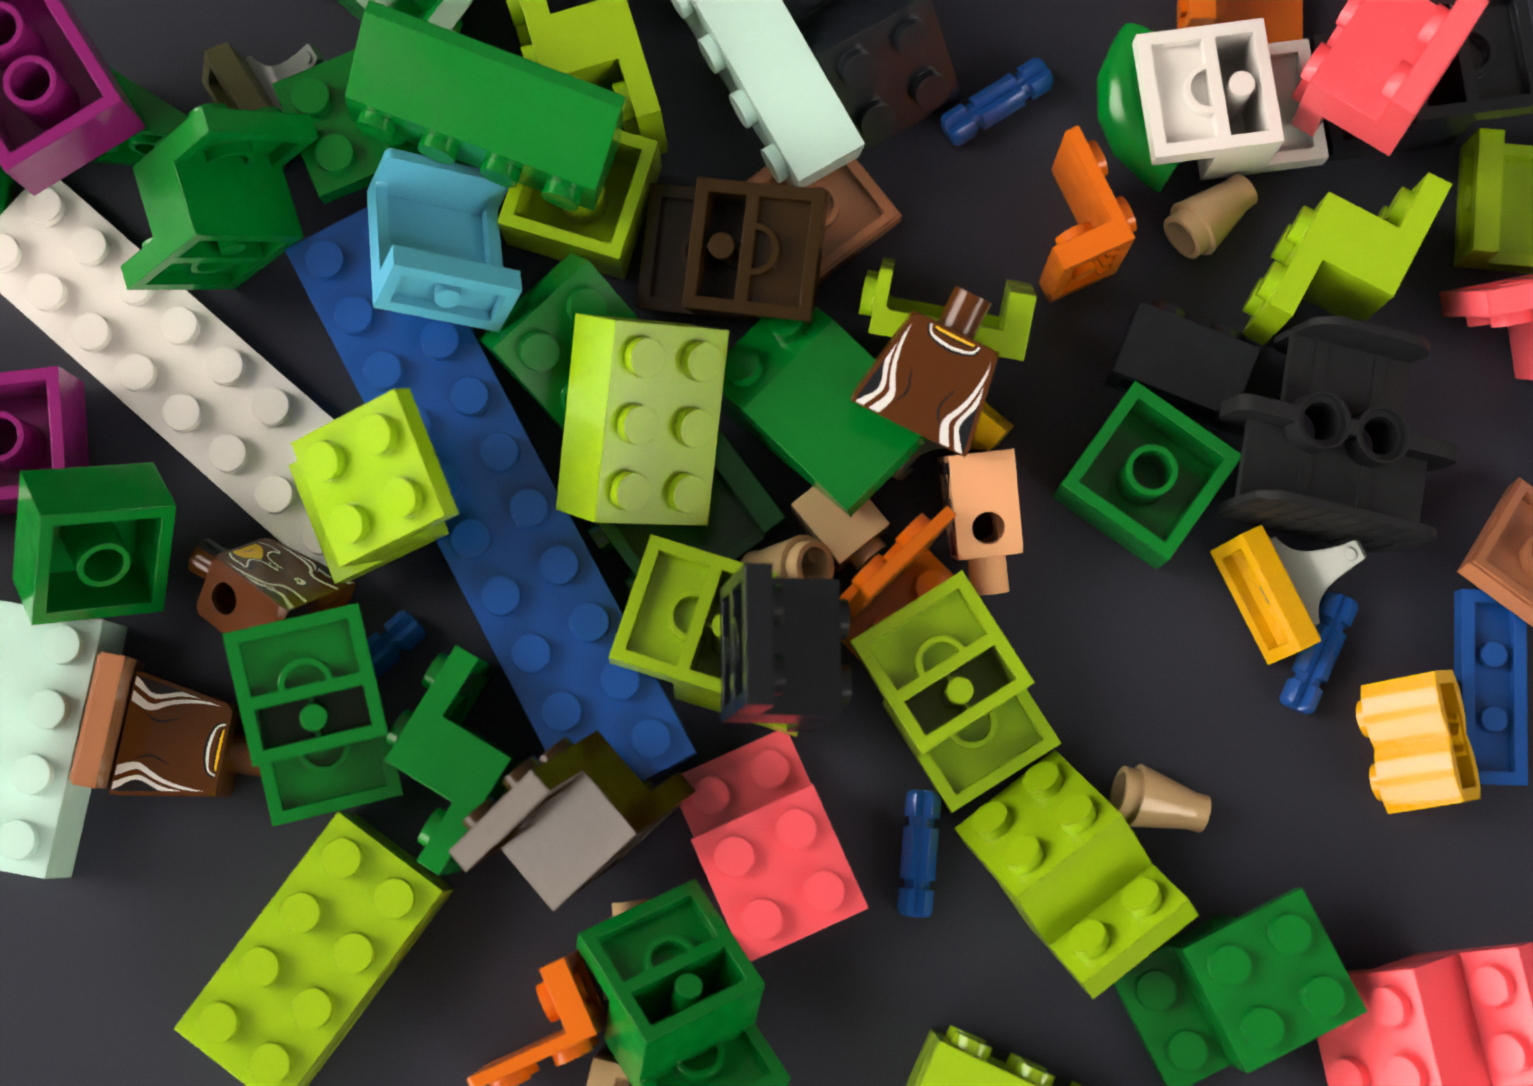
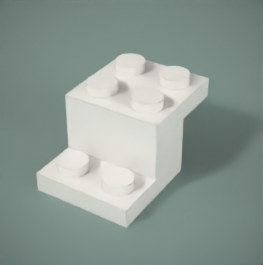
(1224, 99)

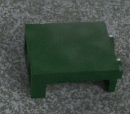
(738, 520)

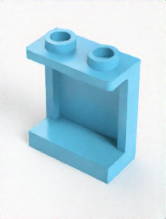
(438, 242)

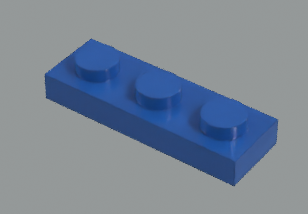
(1493, 685)

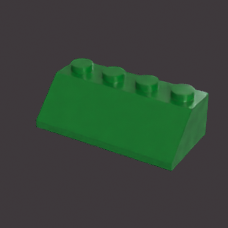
(483, 108)

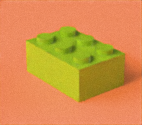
(641, 421)

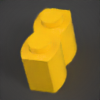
(1418, 742)

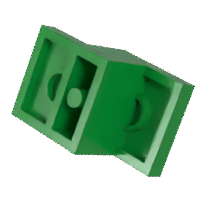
(342, 155)
(218, 198)
(312, 713)
(448, 754)
(1238, 991)
(680, 995)

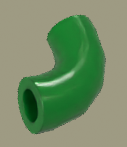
(1122, 112)

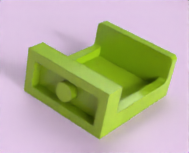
(1494, 204)
(1002, 333)

